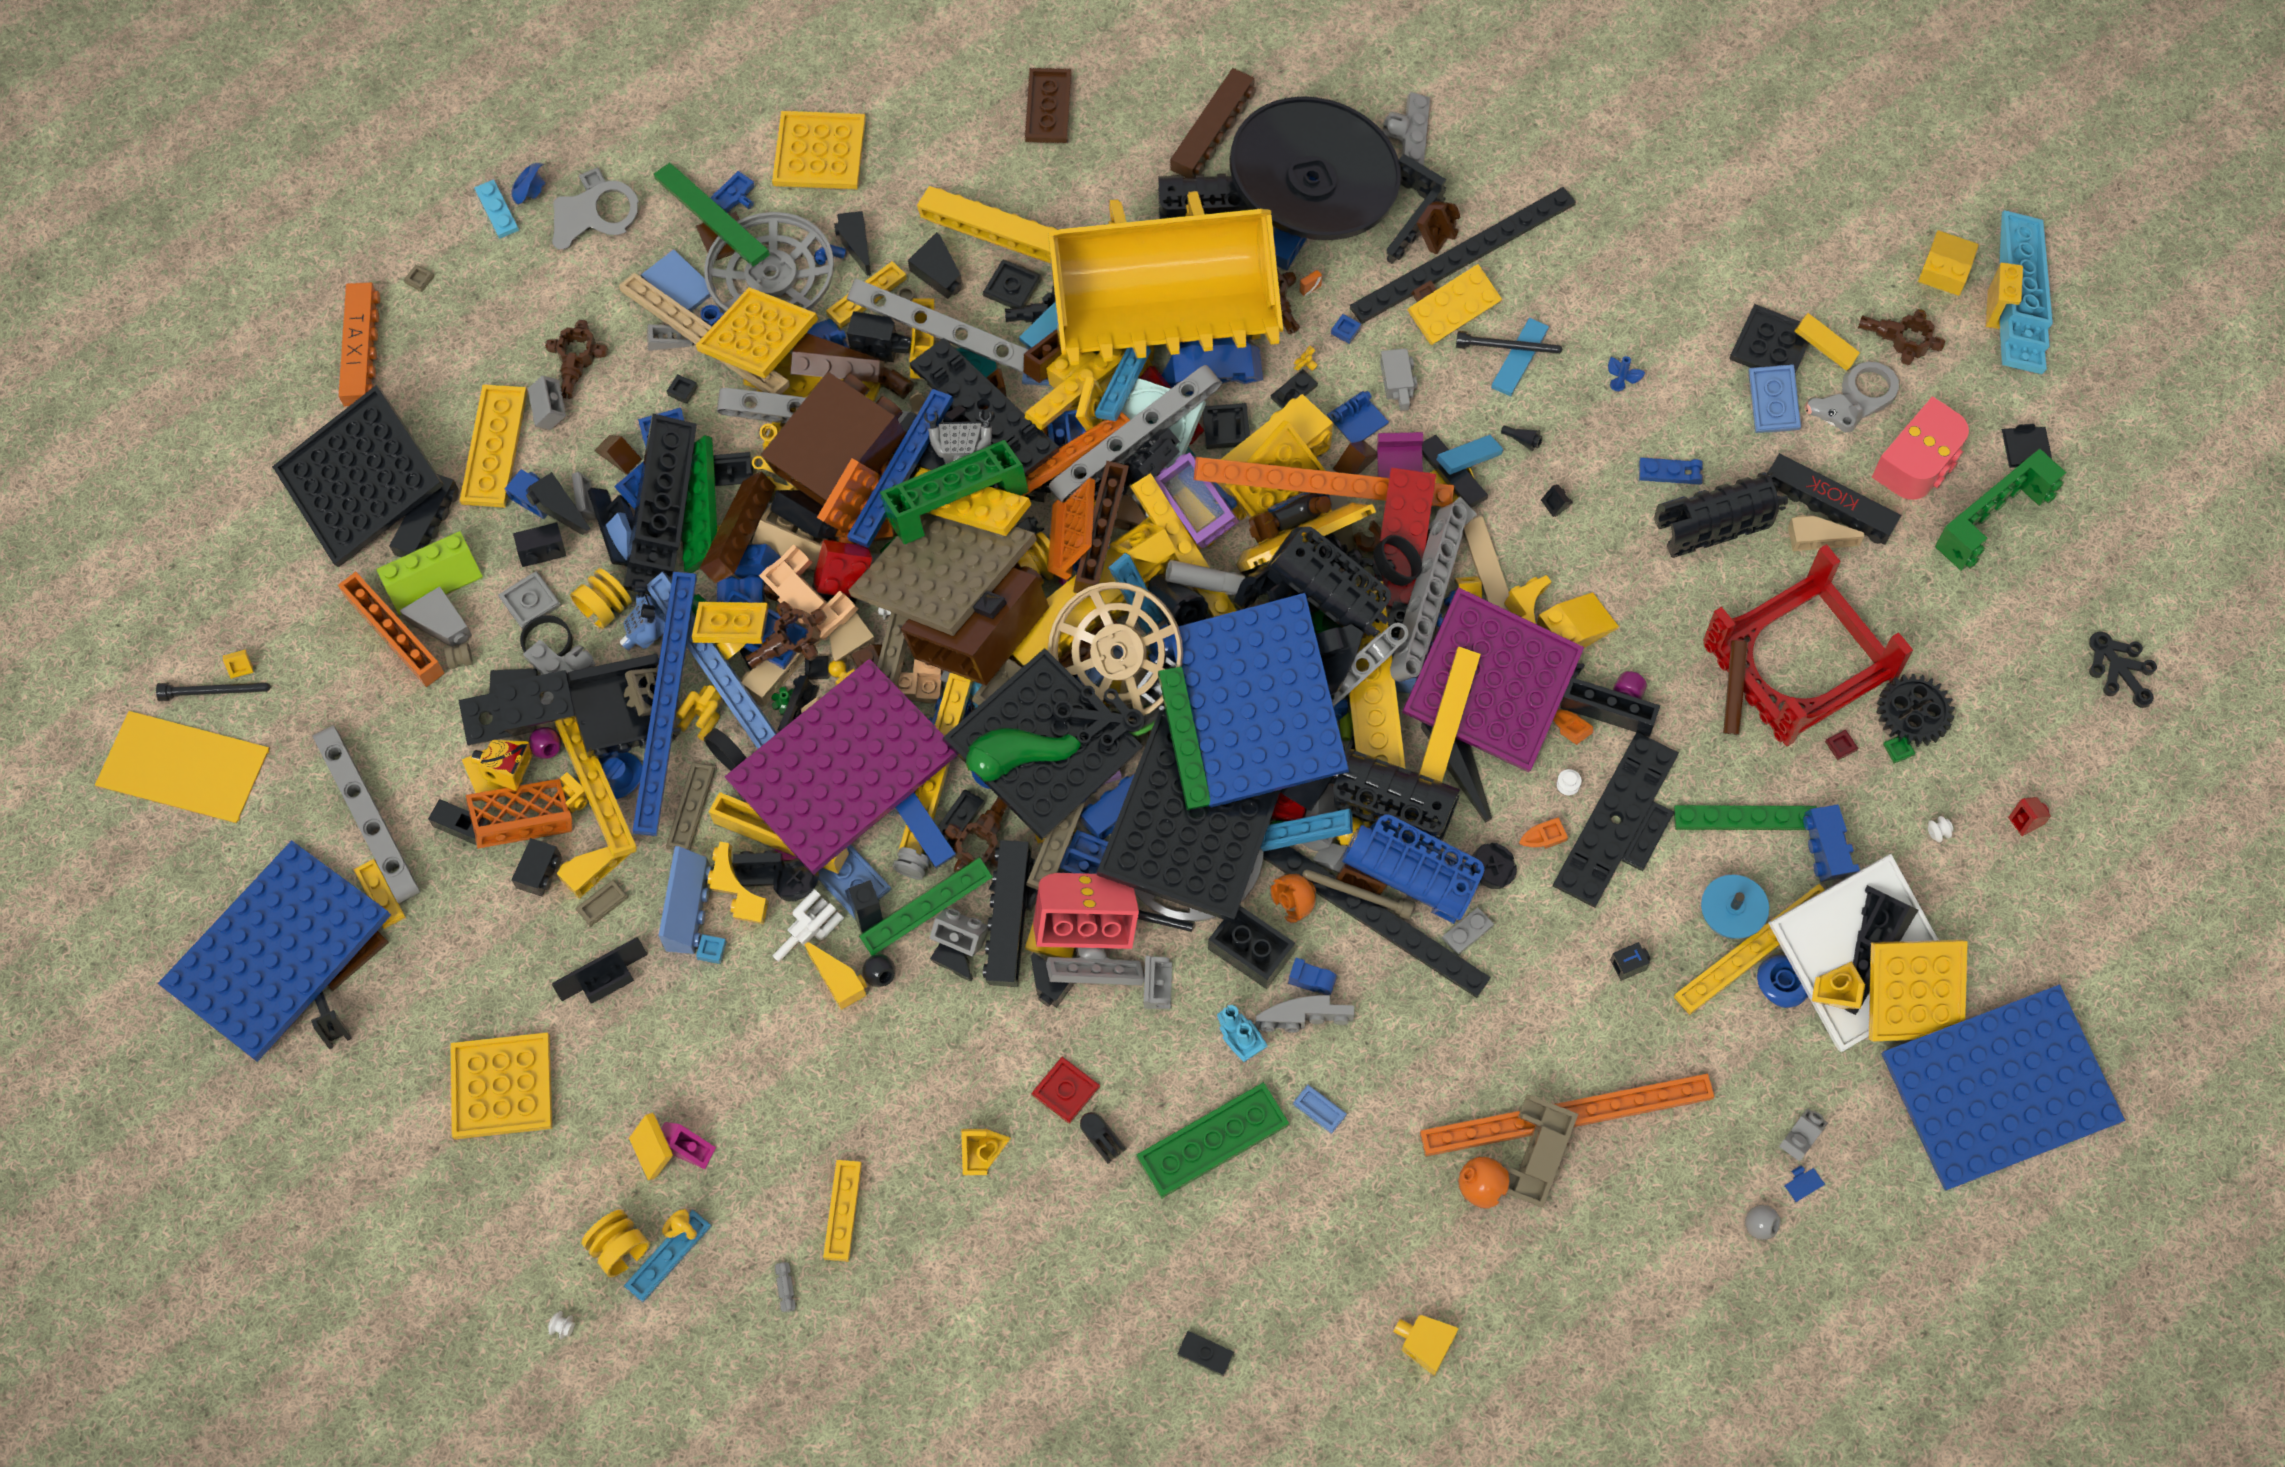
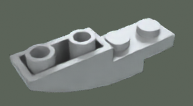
(1294, 1012)

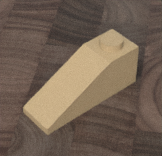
(1815, 532)

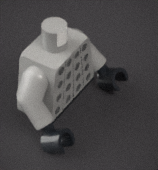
(959, 439)

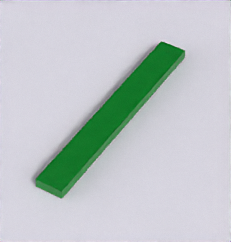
(711, 214)

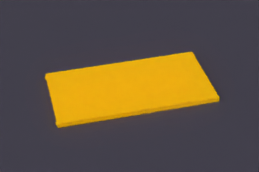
(182, 766)

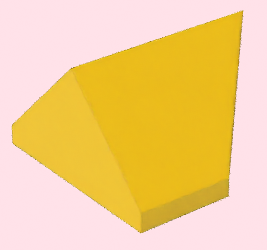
(1840, 988)
(980, 1150)

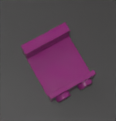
(1399, 452)

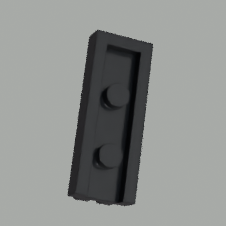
(802, 694)

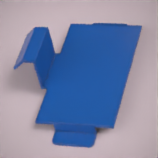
(1803, 1183)

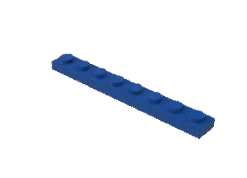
(899, 468)

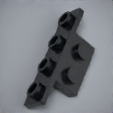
(605, 511)
(757, 868)
(602, 974)

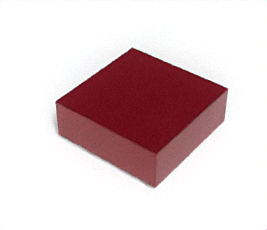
(1841, 745)

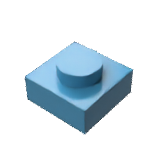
(711, 949)

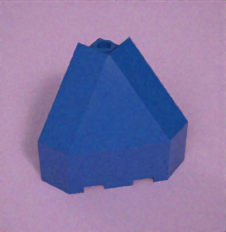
(1225, 360)

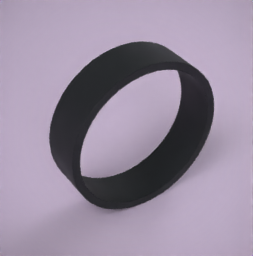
(1410, 553)
(546, 619)
(724, 749)

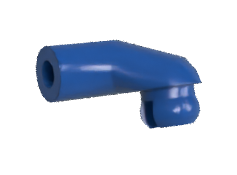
(820, 255)

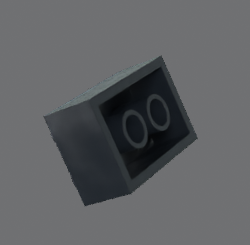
(1252, 947)

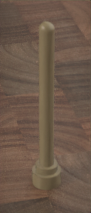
(1401, 907)

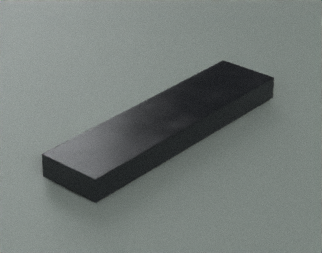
(1464, 484)

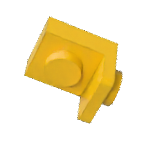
(575, 791)

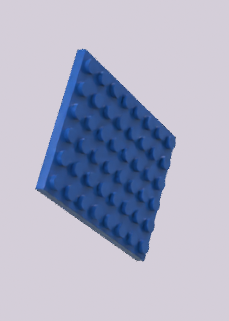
(1260, 700)
(274, 950)
(2002, 1087)

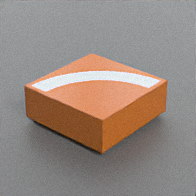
(1310, 283)

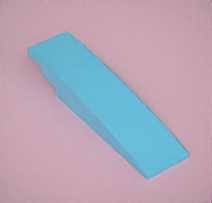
(2026, 325)

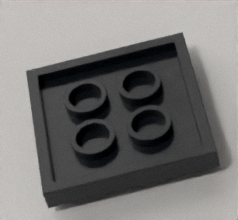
(1769, 340)

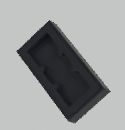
(1205, 1353)

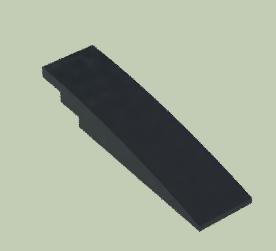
(660, 500)

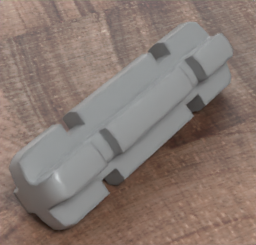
(785, 1287)

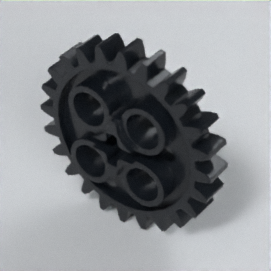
(1927, 727)

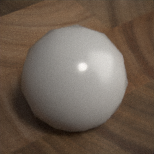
(1762, 1222)

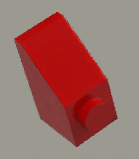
(2029, 815)

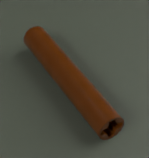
(1735, 687)

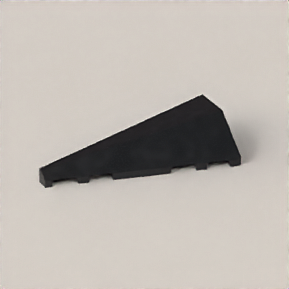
(1465, 772)
(1883, 921)

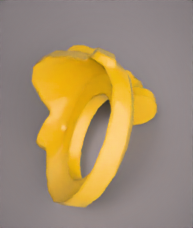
(680, 1223)

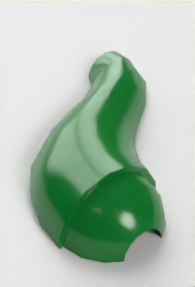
(1007, 748)

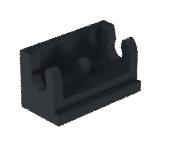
(732, 468)

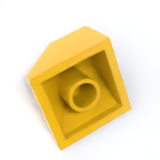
(1145, 543)

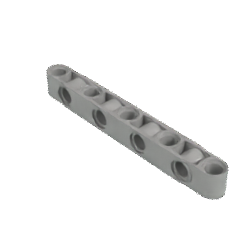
(936, 324)
(769, 406)
(1134, 433)
(1429, 591)
(1375, 653)
(366, 814)

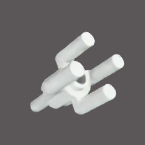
(808, 924)

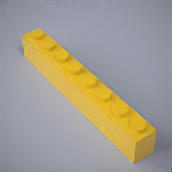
(986, 223)

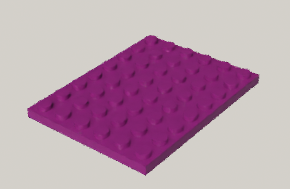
(841, 766)

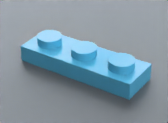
(496, 209)

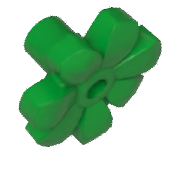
(781, 700)

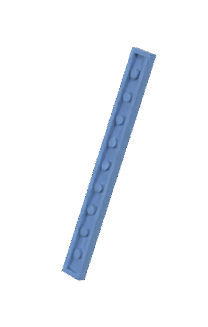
(719, 673)

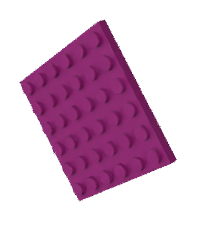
(1514, 685)

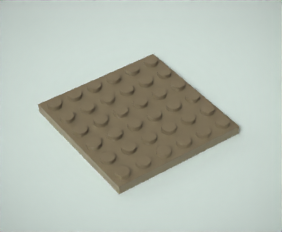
(941, 573)

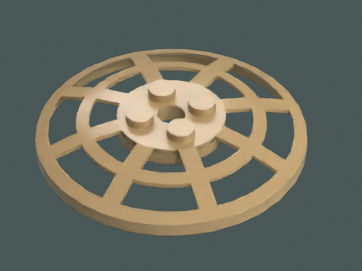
(1117, 634)

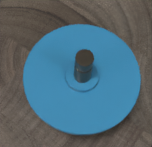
(1734, 906)

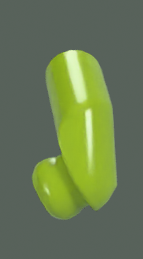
(1345, 727)

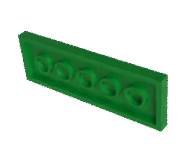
(700, 508)
(1212, 1140)

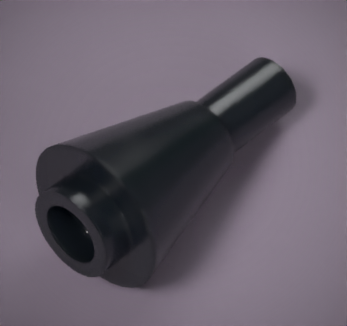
(1528, 438)

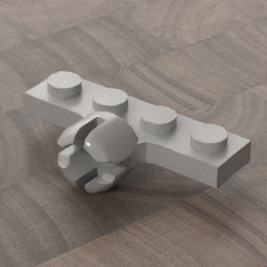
(1410, 128)
(548, 661)
(1094, 967)

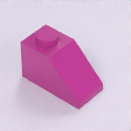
(687, 1144)

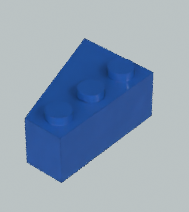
(1065, 429)
(1829, 843)

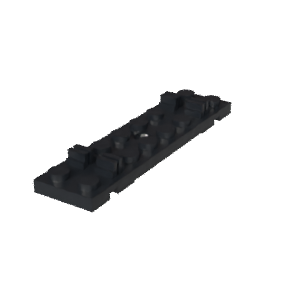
(954, 375)
(1604, 842)

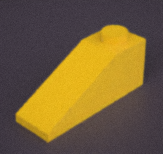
(587, 870)
(839, 978)

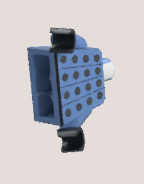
(645, 621)

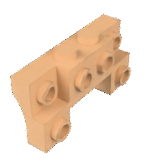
(787, 583)
(922, 684)

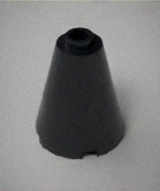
(1181, 601)

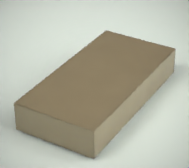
(601, 903)

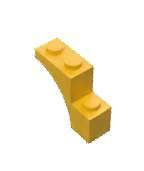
(920, 340)
(1522, 599)
(723, 879)

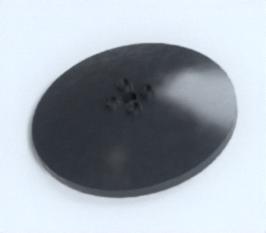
(1319, 139)

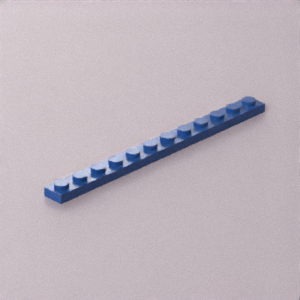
(664, 704)

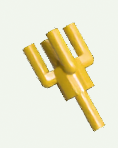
(703, 705)

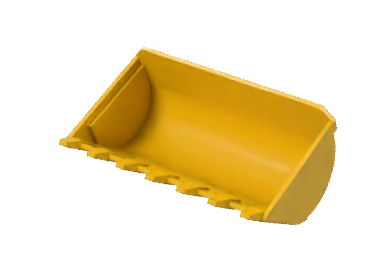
(1165, 281)

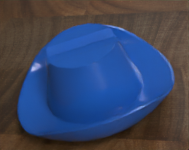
(527, 183)
(622, 772)
(1780, 982)

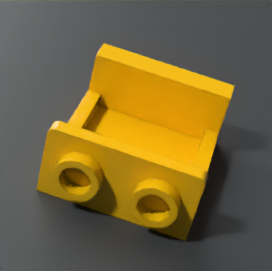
(2003, 290)

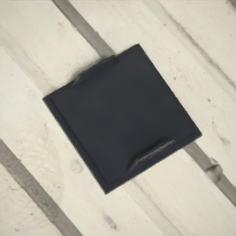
(2023, 442)

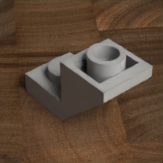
(1804, 1134)

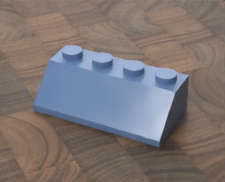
(684, 901)

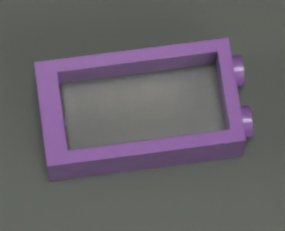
(1195, 502)

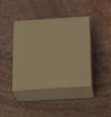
(418, 278)

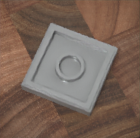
(529, 599)

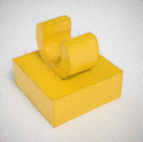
(238, 664)

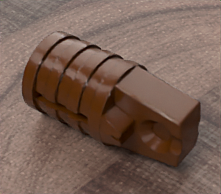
(897, 382)

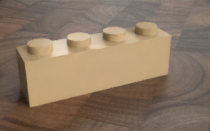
(769, 677)

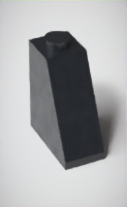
(936, 267)
(801, 512)

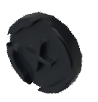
(1498, 865)
(794, 881)

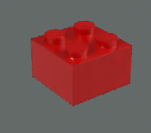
(840, 566)

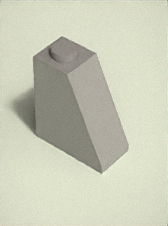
(437, 617)

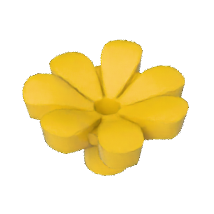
(1306, 360)

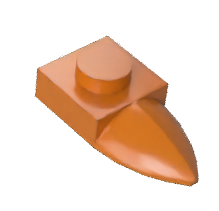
(1572, 726)
(1545, 835)

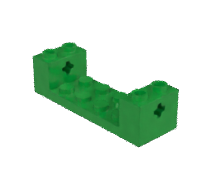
(2036, 477)
(949, 483)

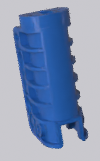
(1415, 865)

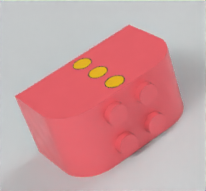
(1923, 451)
(1084, 912)

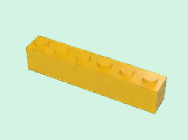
(742, 819)

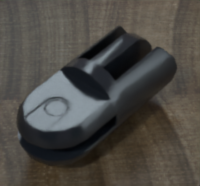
(1096, 1130)

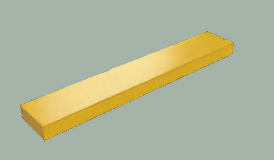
(1449, 714)

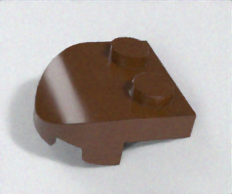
(1438, 224)

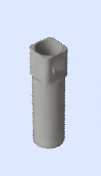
(1203, 577)

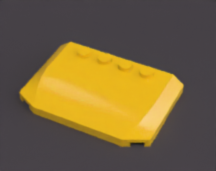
(1324, 524)

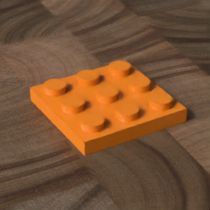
(849, 496)

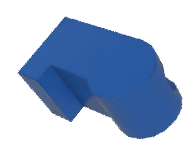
(1312, 977)

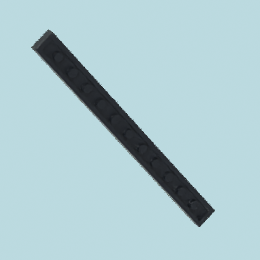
(1463, 254)
(1386, 924)

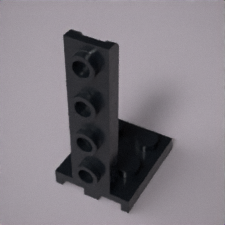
(1430, 187)

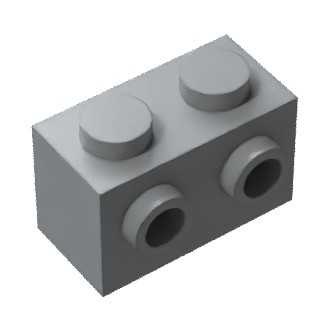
(959, 931)

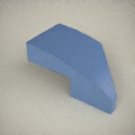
(620, 533)

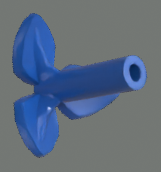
(1622, 370)

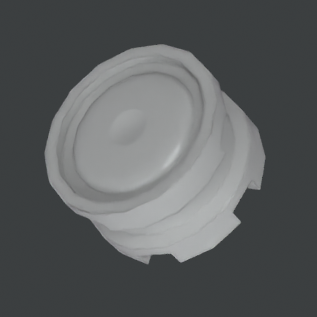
(911, 863)

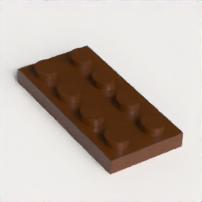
(1048, 105)

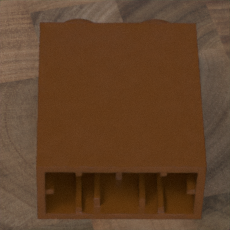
(831, 429)
(983, 642)

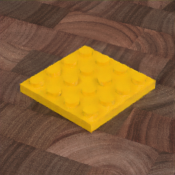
(819, 150)
(756, 332)
(1281, 448)
(1916, 988)
(501, 1086)

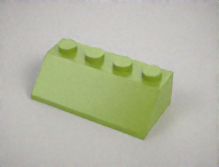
(440, 564)

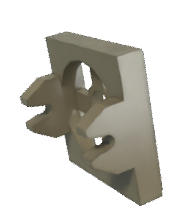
(636, 693)

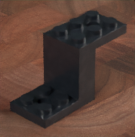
(517, 707)

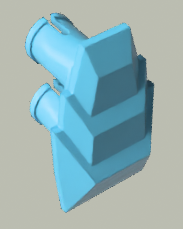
(1240, 1033)

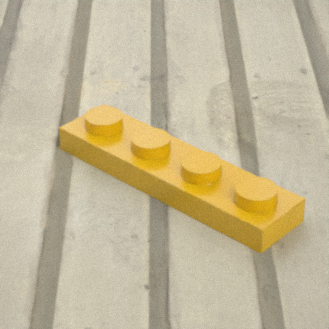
(886, 279)
(842, 1210)

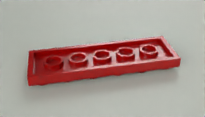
(1407, 516)

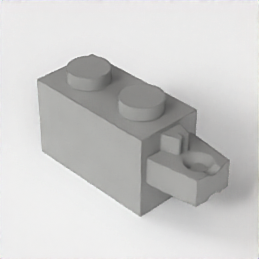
(1397, 376)

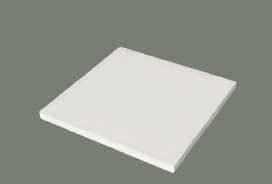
(1824, 937)

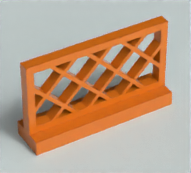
(1071, 529)
(522, 827)

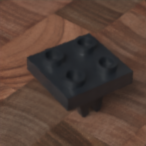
(1225, 425)

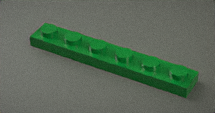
(1184, 738)
(1739, 817)
(925, 906)

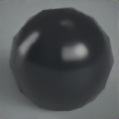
(878, 970)

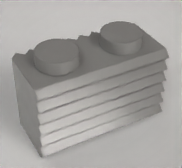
(546, 402)

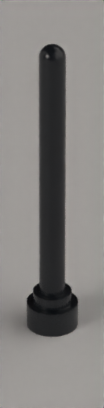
(1465, 340)
(165, 691)

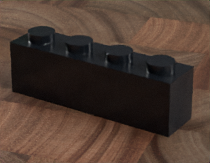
(423, 521)
(1610, 706)

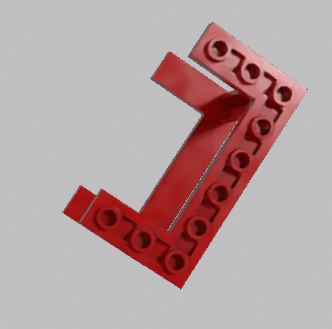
(1793, 718)

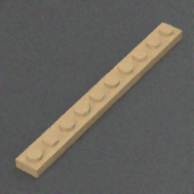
(690, 326)

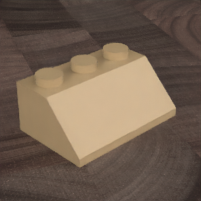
(781, 535)

